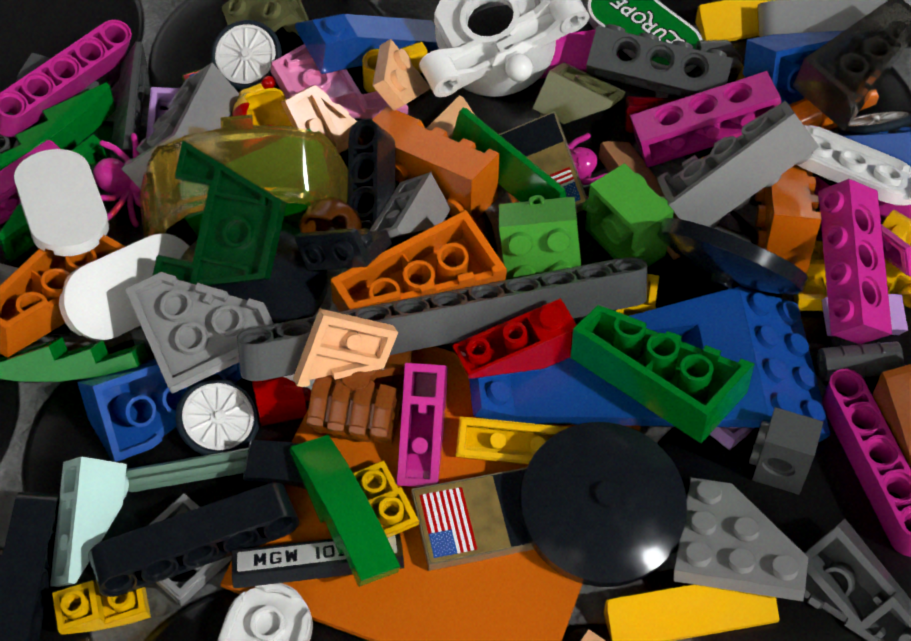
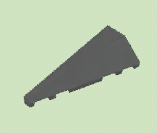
(856, 587)

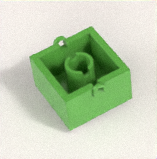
(626, 215)
(539, 236)

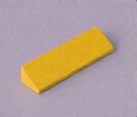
(728, 19)
(501, 439)
(686, 613)

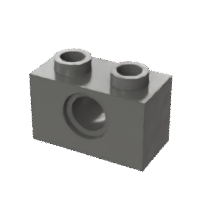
(785, 450)

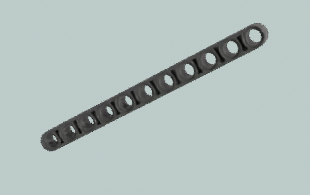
(456, 314)

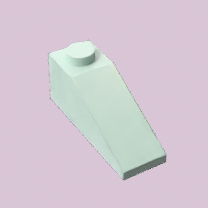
(88, 504)

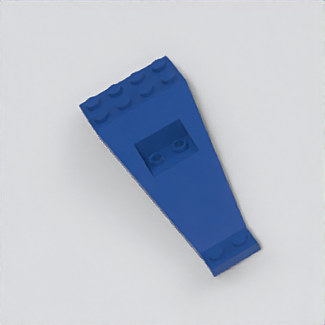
(733, 321)

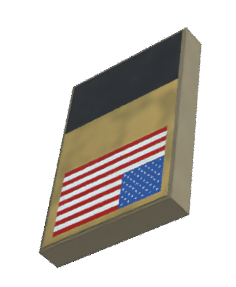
(547, 147)
(471, 519)

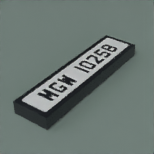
(294, 562)

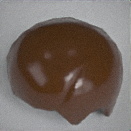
(329, 214)

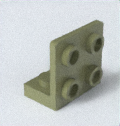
(269, 12)

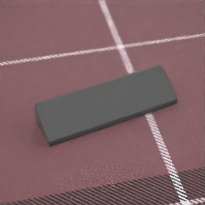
(129, 100)

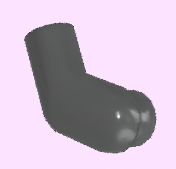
(725, 46)

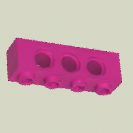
(702, 118)
(854, 262)

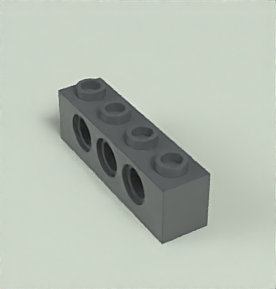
(639, 71)

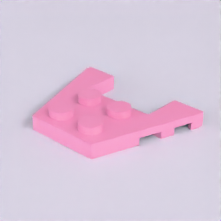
(298, 71)

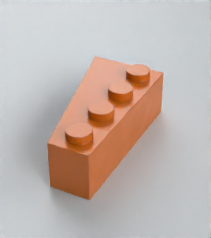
(462, 172)
(789, 217)
(432, 262)
(33, 293)

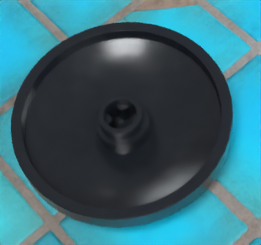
(731, 258)
(291, 290)
(602, 504)

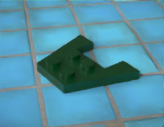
(236, 228)

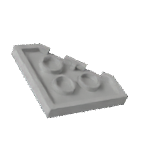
(192, 326)
(736, 546)

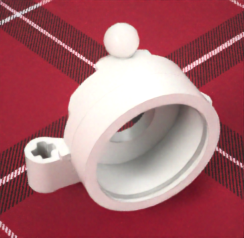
(502, 61)

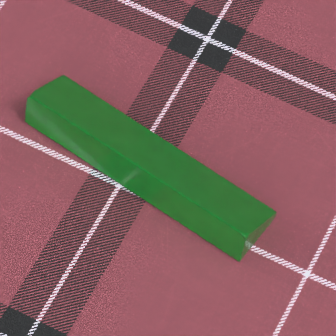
(516, 171)

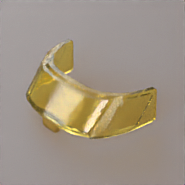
(281, 159)

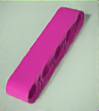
(69, 63)
(869, 443)

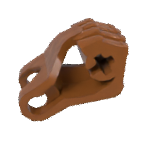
(361, 404)

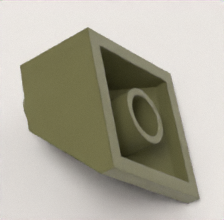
(575, 94)

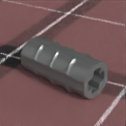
(865, 359)

